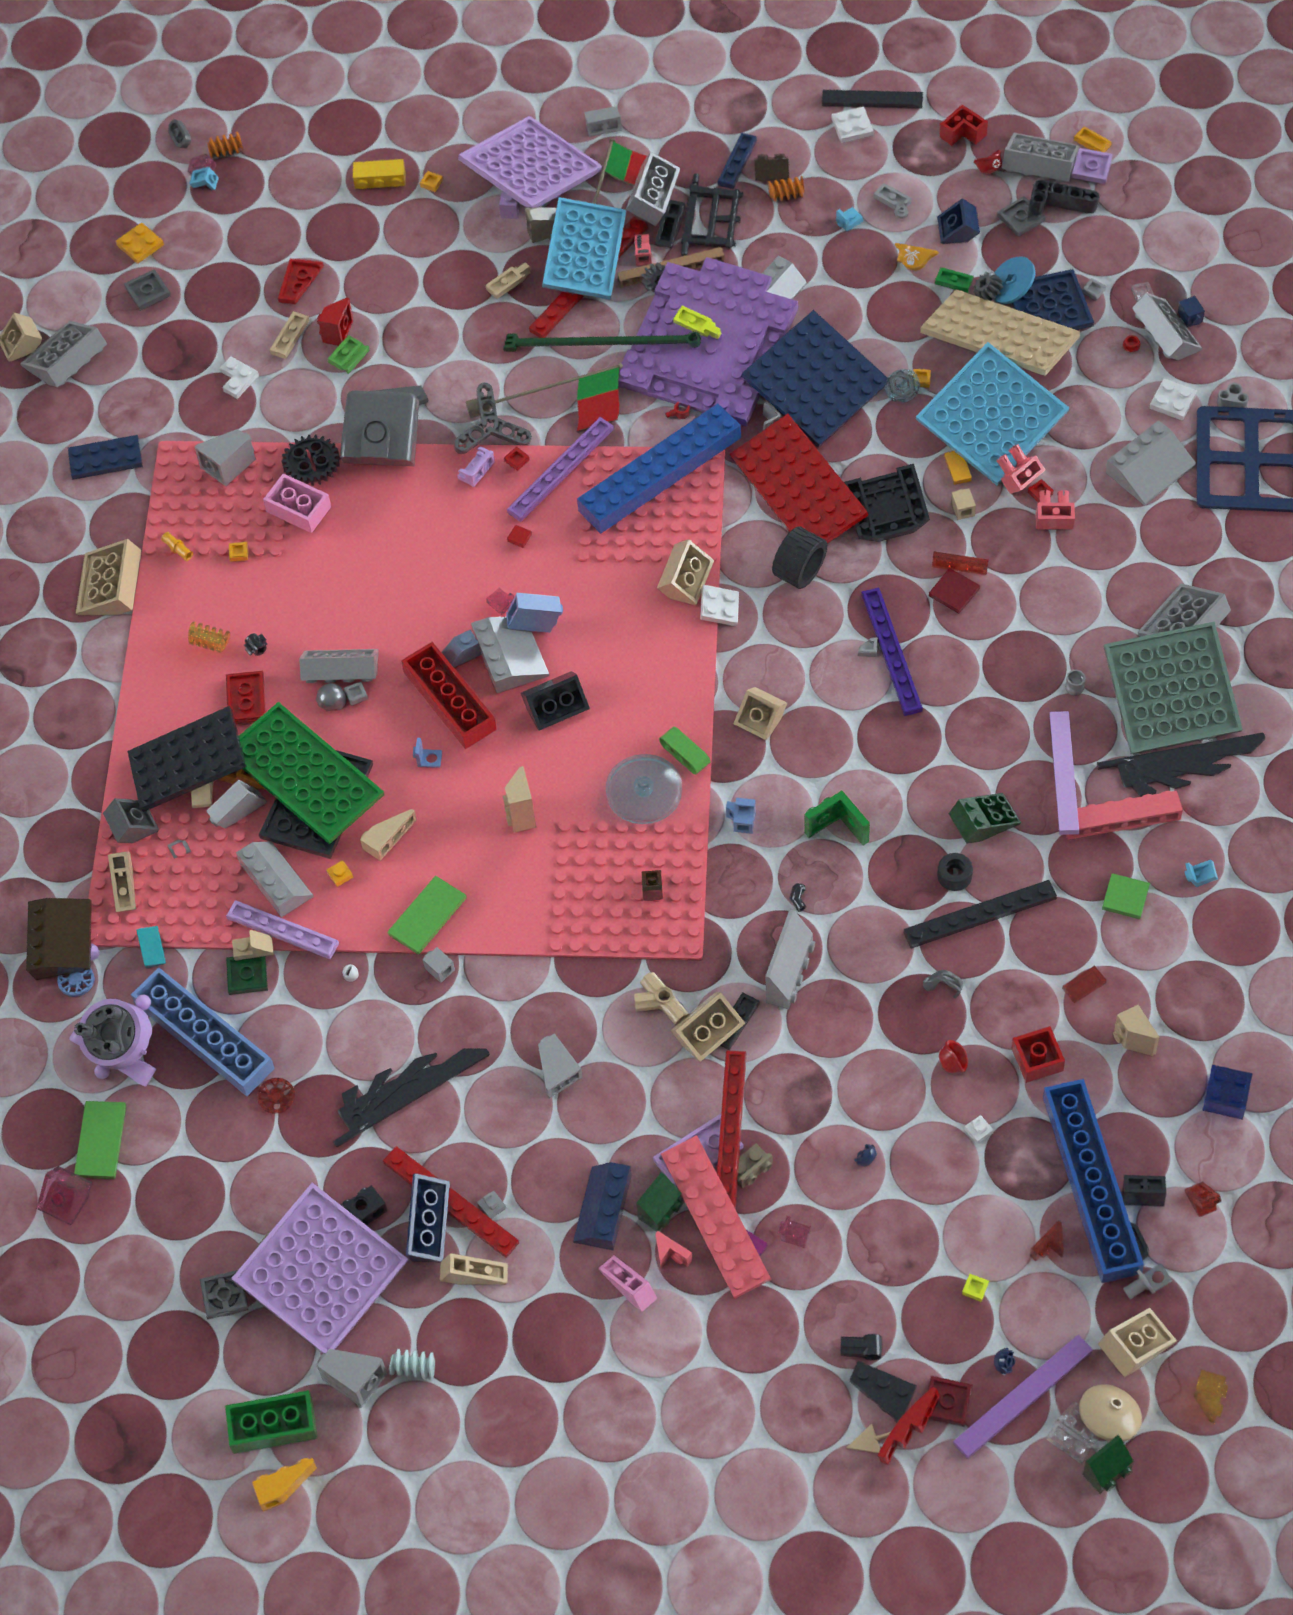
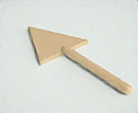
(867, 1441)

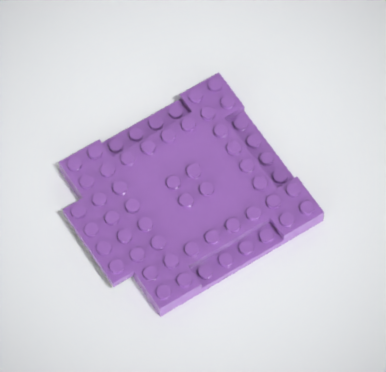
(711, 373)

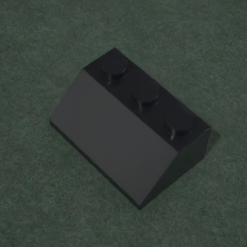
(555, 700)

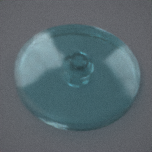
(643, 788)

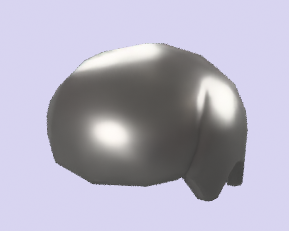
(331, 697)

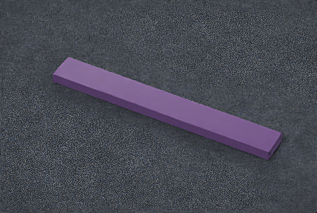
(560, 469)
(1022, 1396)

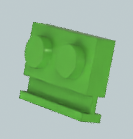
(348, 354)

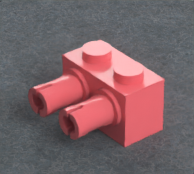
(1023, 473)
(1055, 515)

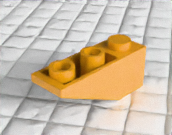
(279, 1486)

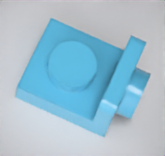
(204, 177)
(848, 219)

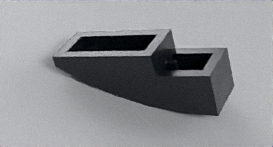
(670, 224)

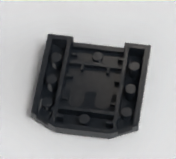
(893, 504)

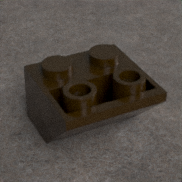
(771, 167)

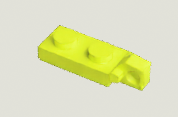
(696, 322)

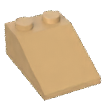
(1136, 1342)

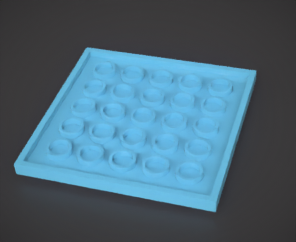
(990, 410)

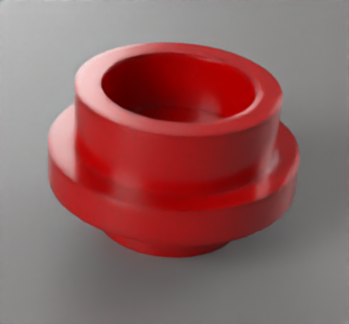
(1131, 343)

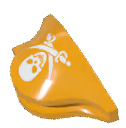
(914, 257)

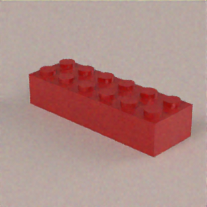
(449, 695)

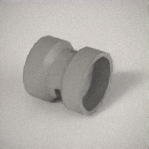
(1075, 682)

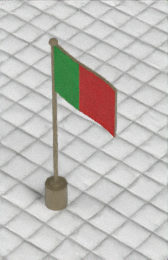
(621, 165)
(595, 397)

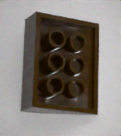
(58, 937)

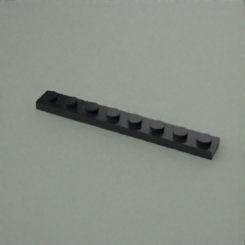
(980, 914)

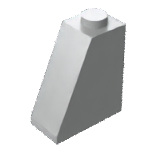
(235, 804)
(558, 1065)

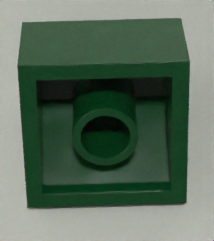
(659, 1203)
(1108, 1465)

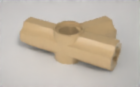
(652, 999)

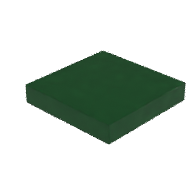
(246, 975)

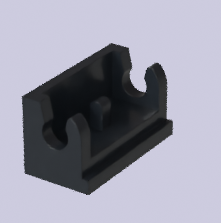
(1144, 1190)

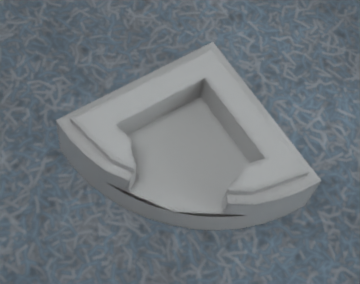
(869, 648)

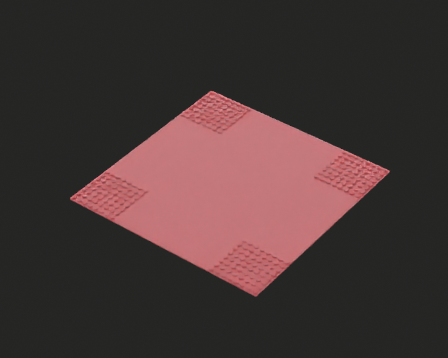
(390, 571)

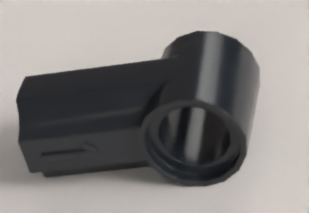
(867, 1346)

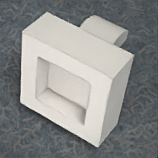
(978, 1129)

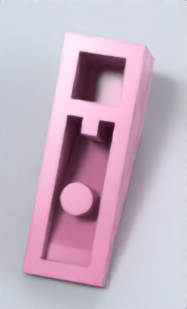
(629, 1283)

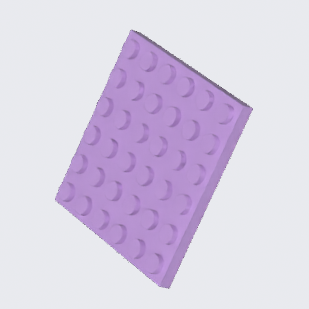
(530, 163)
(320, 1269)

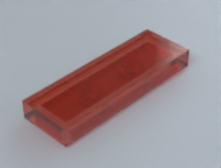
(960, 563)

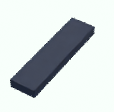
(737, 160)

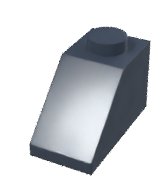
(462, 649)

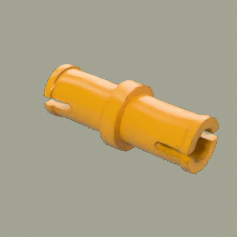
(177, 546)

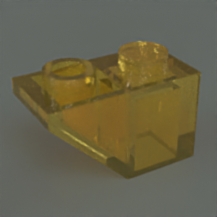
(1209, 1393)

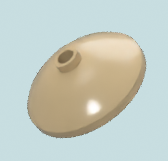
(1104, 1418)

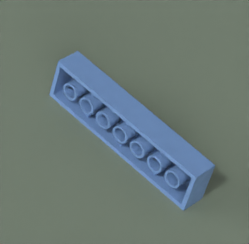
(204, 1032)

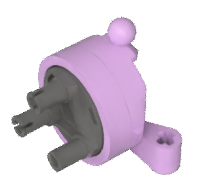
(116, 1038)

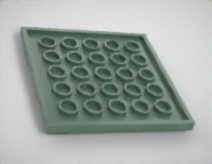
(1172, 688)

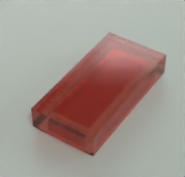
(1084, 984)

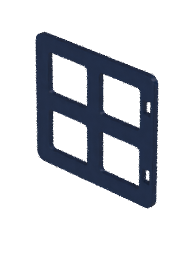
(1250, 458)

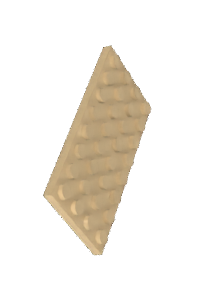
(1021, 337)

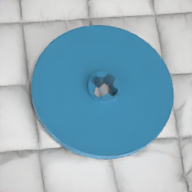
(1017, 279)

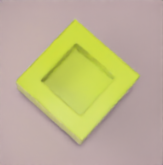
(975, 1287)

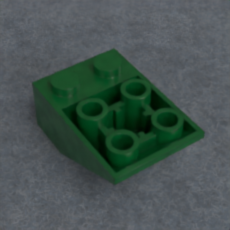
(983, 817)

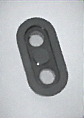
(179, 133)

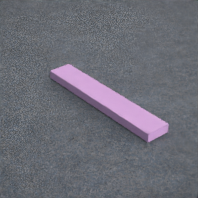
(282, 929)

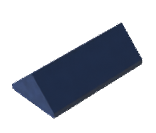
(427, 1219)

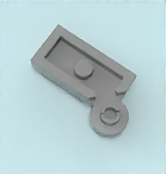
(893, 199)

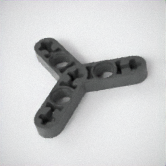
(490, 417)

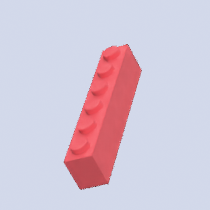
(1128, 814)

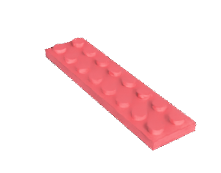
(716, 1217)

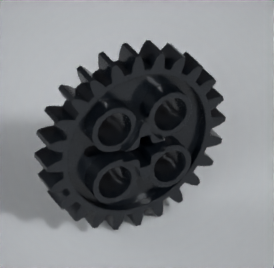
(323, 454)

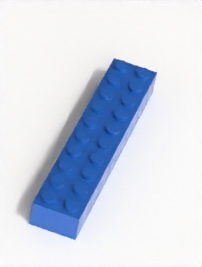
(659, 468)
(1092, 1181)

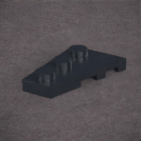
(884, 1389)

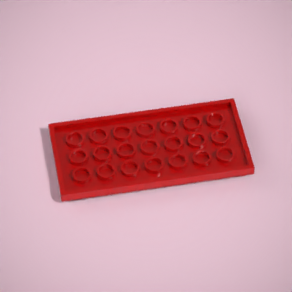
(798, 481)

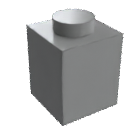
(438, 964)

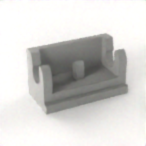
(603, 121)

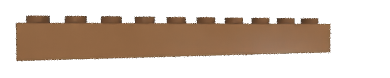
(691, 261)

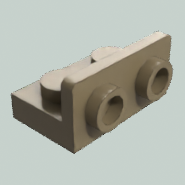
(752, 1164)

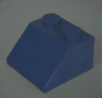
(958, 223)

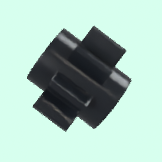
(255, 644)

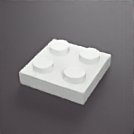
(852, 124)
(1173, 399)
(719, 605)

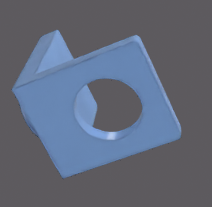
(421, 755)

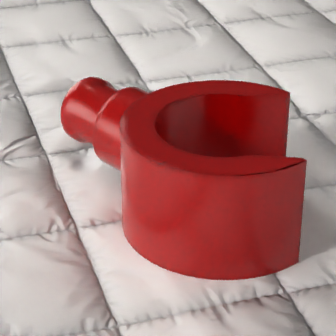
(681, 415)

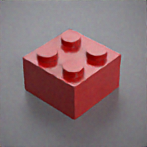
(1038, 1054)

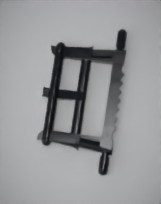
(710, 240)

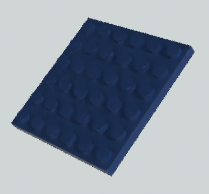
(815, 378)

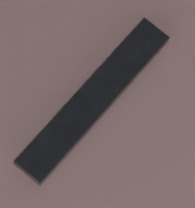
(877, 99)

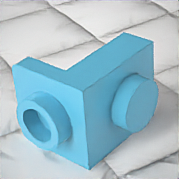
(1201, 873)

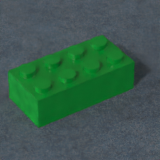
(271, 1422)

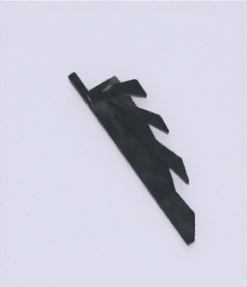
(1166, 764)
(411, 1084)

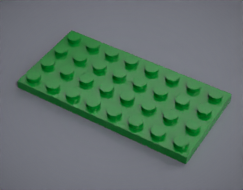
(306, 773)

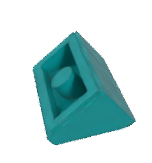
(151, 946)

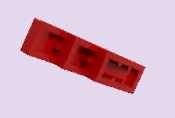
(913, 1419)

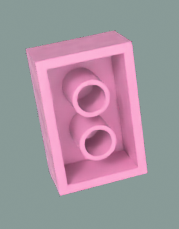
(297, 503)

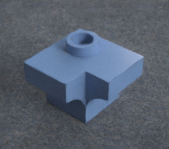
(742, 814)

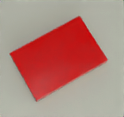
(246, 696)

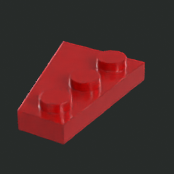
(297, 279)

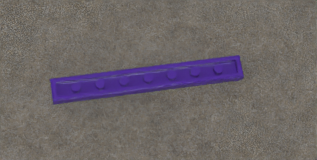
(892, 651)

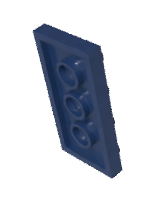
(105, 457)

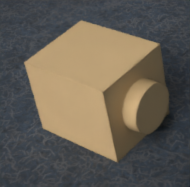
(963, 504)

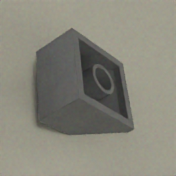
(129, 821)

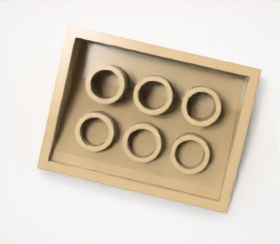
(109, 579)

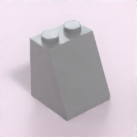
(226, 455)
(352, 1373)

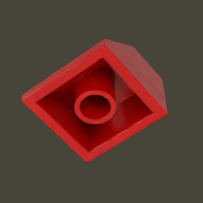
(335, 322)

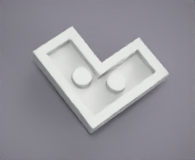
(241, 377)

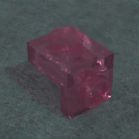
(201, 162)

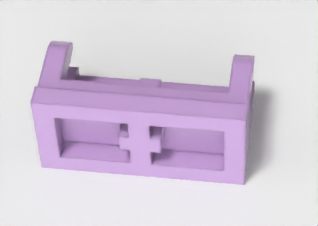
(477, 467)

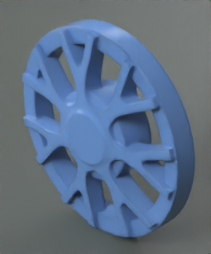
(76, 980)

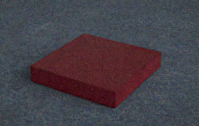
(954, 590)
(953, 1401)

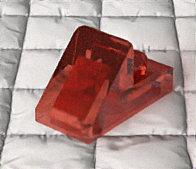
(1203, 1198)
(1050, 1240)

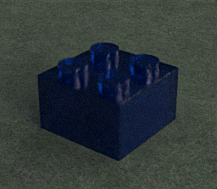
(1227, 1092)

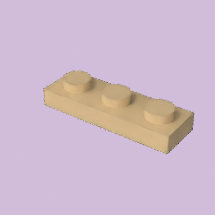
(289, 335)

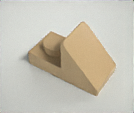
(254, 946)

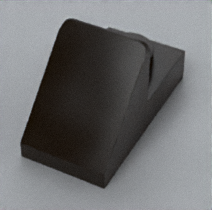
(652, 885)

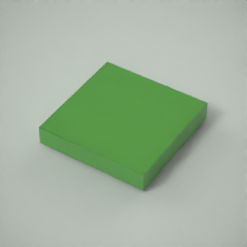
(1125, 896)

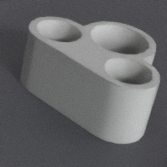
(1227, 399)

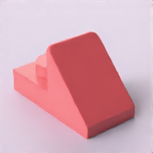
(668, 1247)

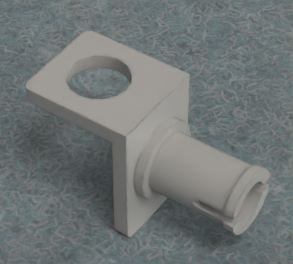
(771, 414)
(1145, 1282)

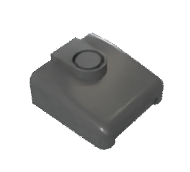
(380, 428)

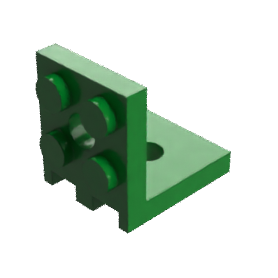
(833, 809)

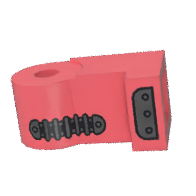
(642, 248)

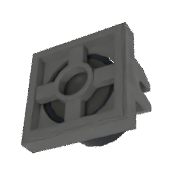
(222, 1296)

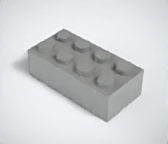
(653, 188)

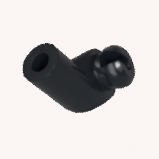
(795, 896)

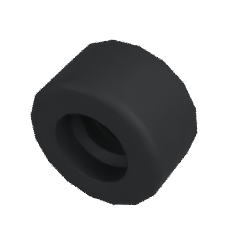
(958, 861)

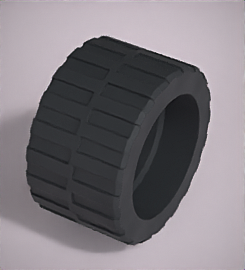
(799, 557)

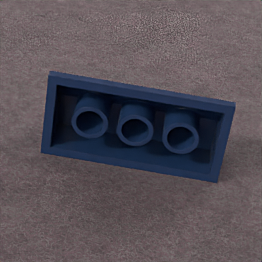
(603, 1205)

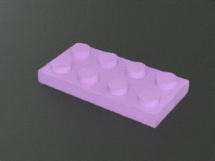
(709, 1138)

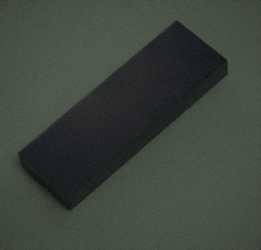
(745, 1007)

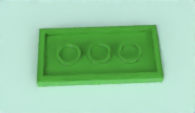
(427, 915)
(100, 1139)

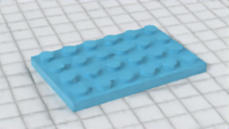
(584, 248)

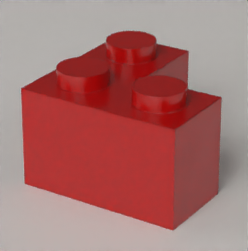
(961, 124)

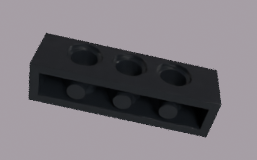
(371, 1199)

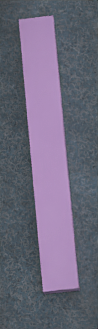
(1064, 773)

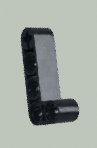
(1062, 196)

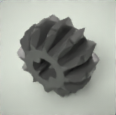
(652, 276)
(988, 286)

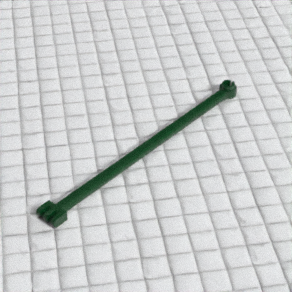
(513, 341)

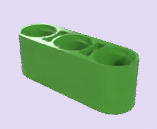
(684, 750)

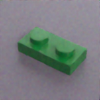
(954, 280)

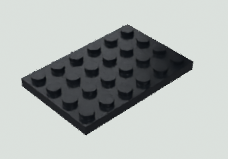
(186, 759)
(289, 830)

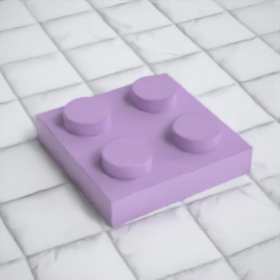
(1092, 165)

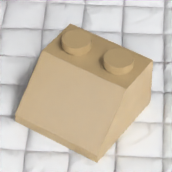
(19, 337)
(760, 712)
(1136, 1031)

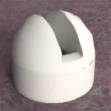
(353, 975)

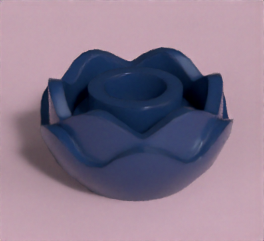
(866, 1156)
(1004, 1361)

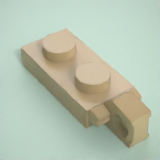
(508, 280)

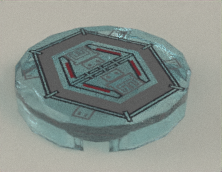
(902, 385)

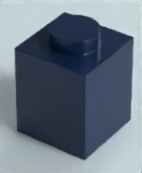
(1191, 311)

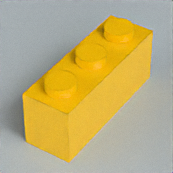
(379, 174)

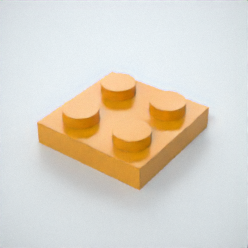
(139, 243)

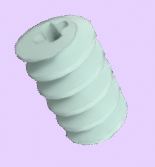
(413, 1363)

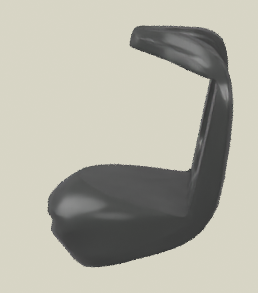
(932, 981)

